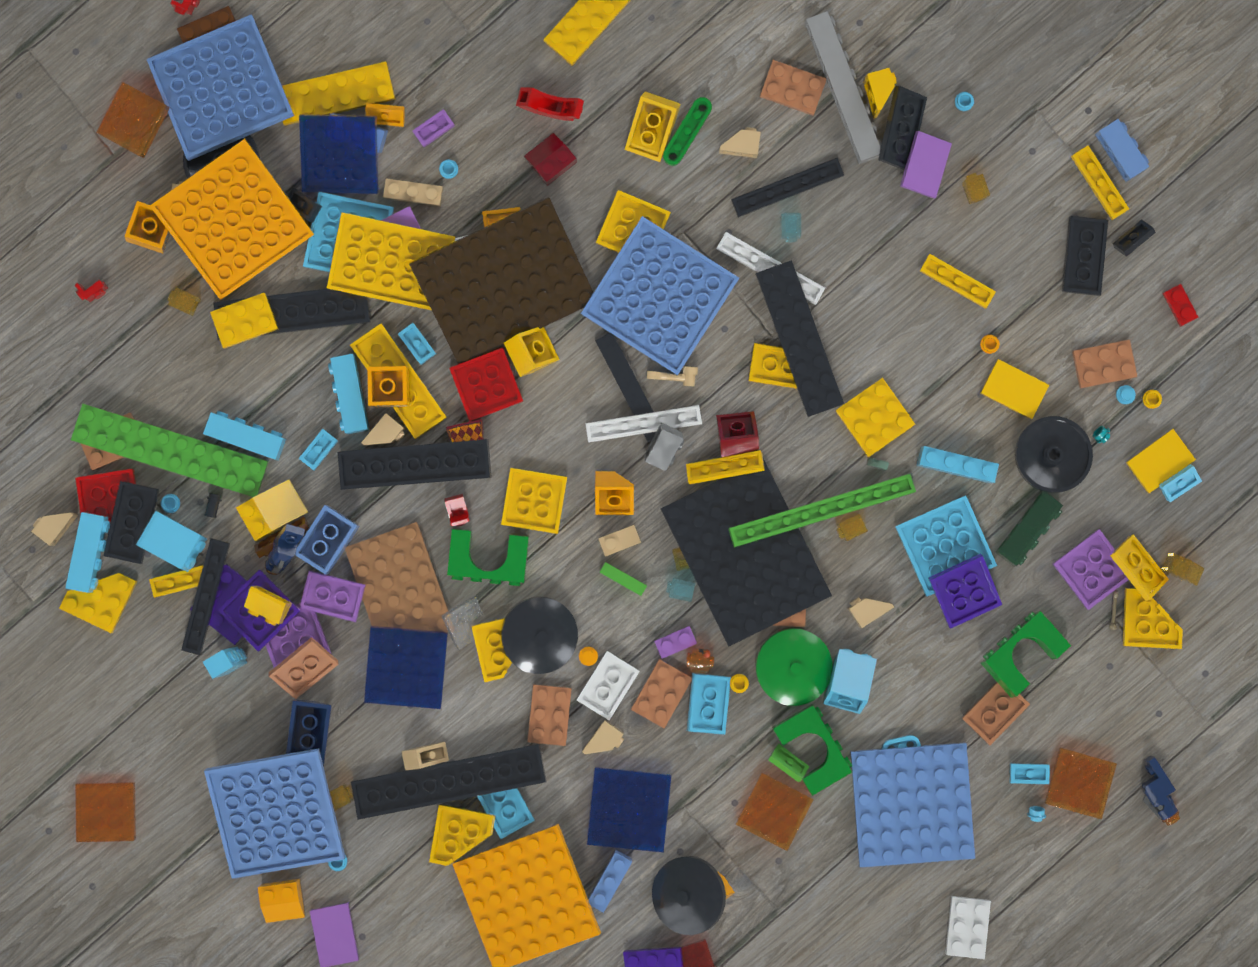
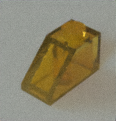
(1182, 568)

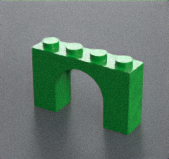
(461, 564)
(1000, 661)
(834, 766)

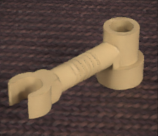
(687, 376)

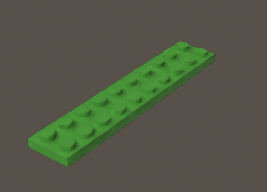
(169, 450)

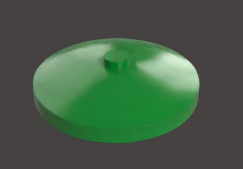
(794, 667)

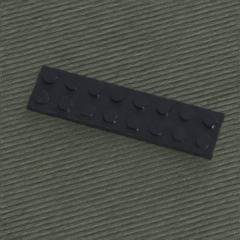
(313, 310)
(799, 338)
(414, 464)

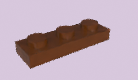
(206, 24)
(265, 546)

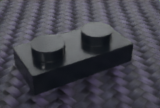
(305, 205)
(1134, 238)

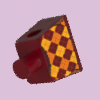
(466, 431)

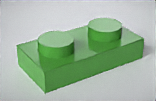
(788, 763)

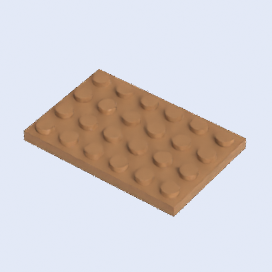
(399, 580)

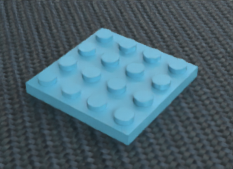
(326, 225)
(943, 540)

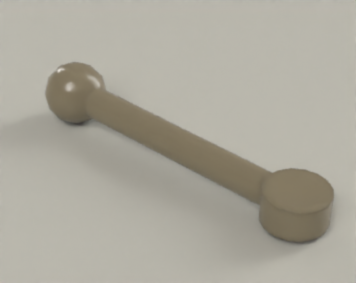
(1113, 626)

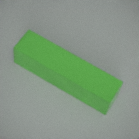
(623, 579)

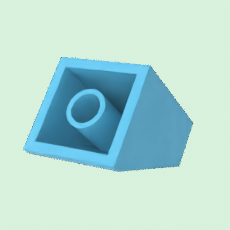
(172, 541)
(850, 681)

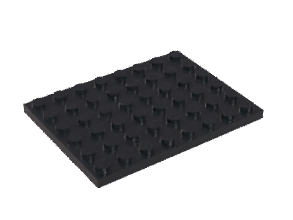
(748, 583)

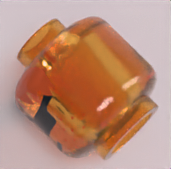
(699, 661)

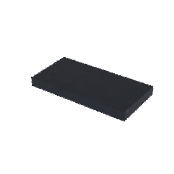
(902, 124)
(1085, 255)
(131, 515)

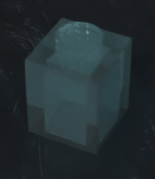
(790, 226)
(680, 589)

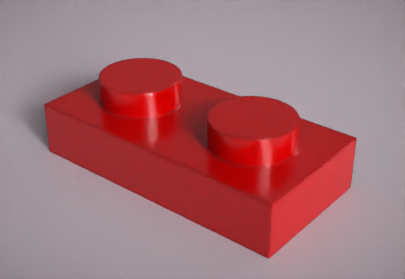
(1180, 305)

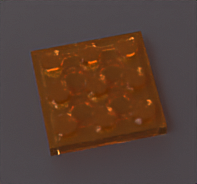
(133, 120)
(1080, 783)
(774, 811)
(105, 812)

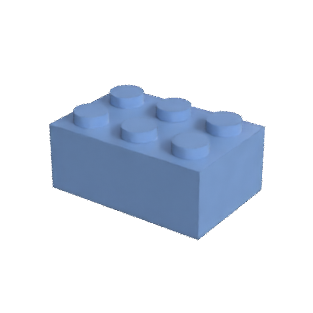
(326, 539)

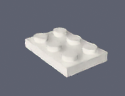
(608, 685)
(967, 927)

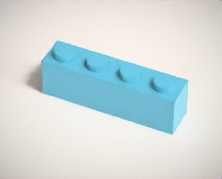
(349, 394)
(245, 436)
(957, 464)
(87, 552)
(225, 662)

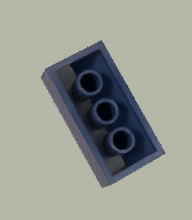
(308, 727)

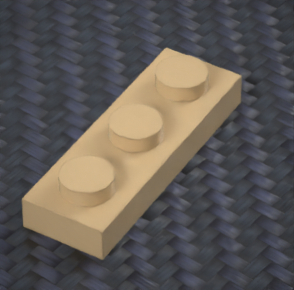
(413, 192)

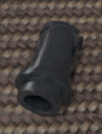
(212, 505)

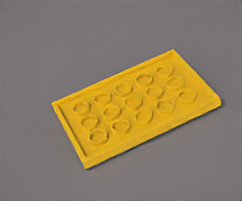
(375, 257)

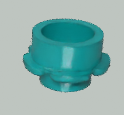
(1101, 434)

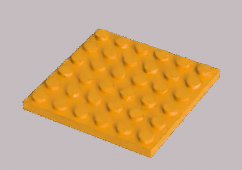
(232, 219)
(526, 898)

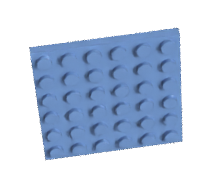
(220, 87)
(660, 295)
(912, 804)
(275, 813)

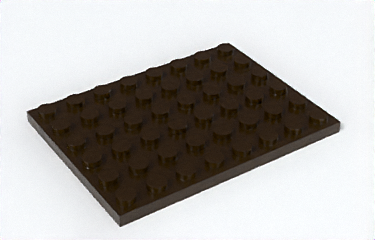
(503, 281)

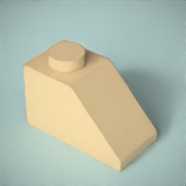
(743, 143)
(385, 432)
(53, 527)
(619, 540)
(867, 610)
(604, 739)
(425, 756)

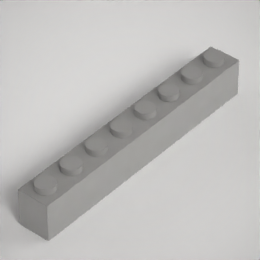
(843, 87)

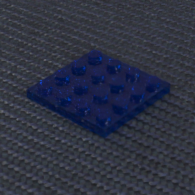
(339, 153)
(405, 667)
(629, 809)

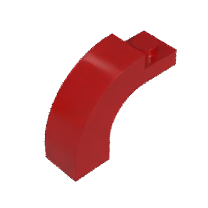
(549, 105)

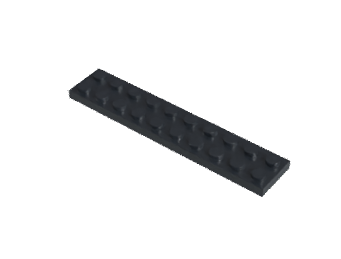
(448, 781)

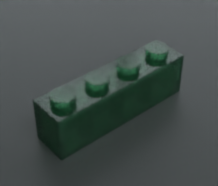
(1029, 528)

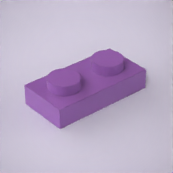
(433, 128)
(675, 642)

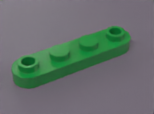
(687, 131)

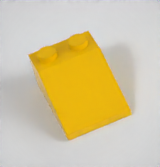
(652, 126)
(271, 510)

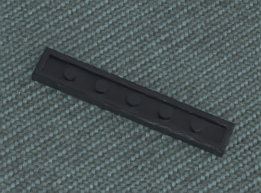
(787, 187)
(624, 377)
(205, 596)

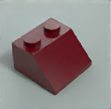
(550, 159)
(737, 433)

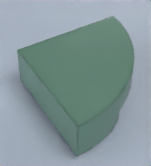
(878, 464)

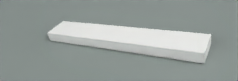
(759, 261)
(643, 423)

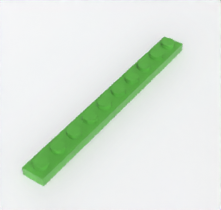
(821, 510)

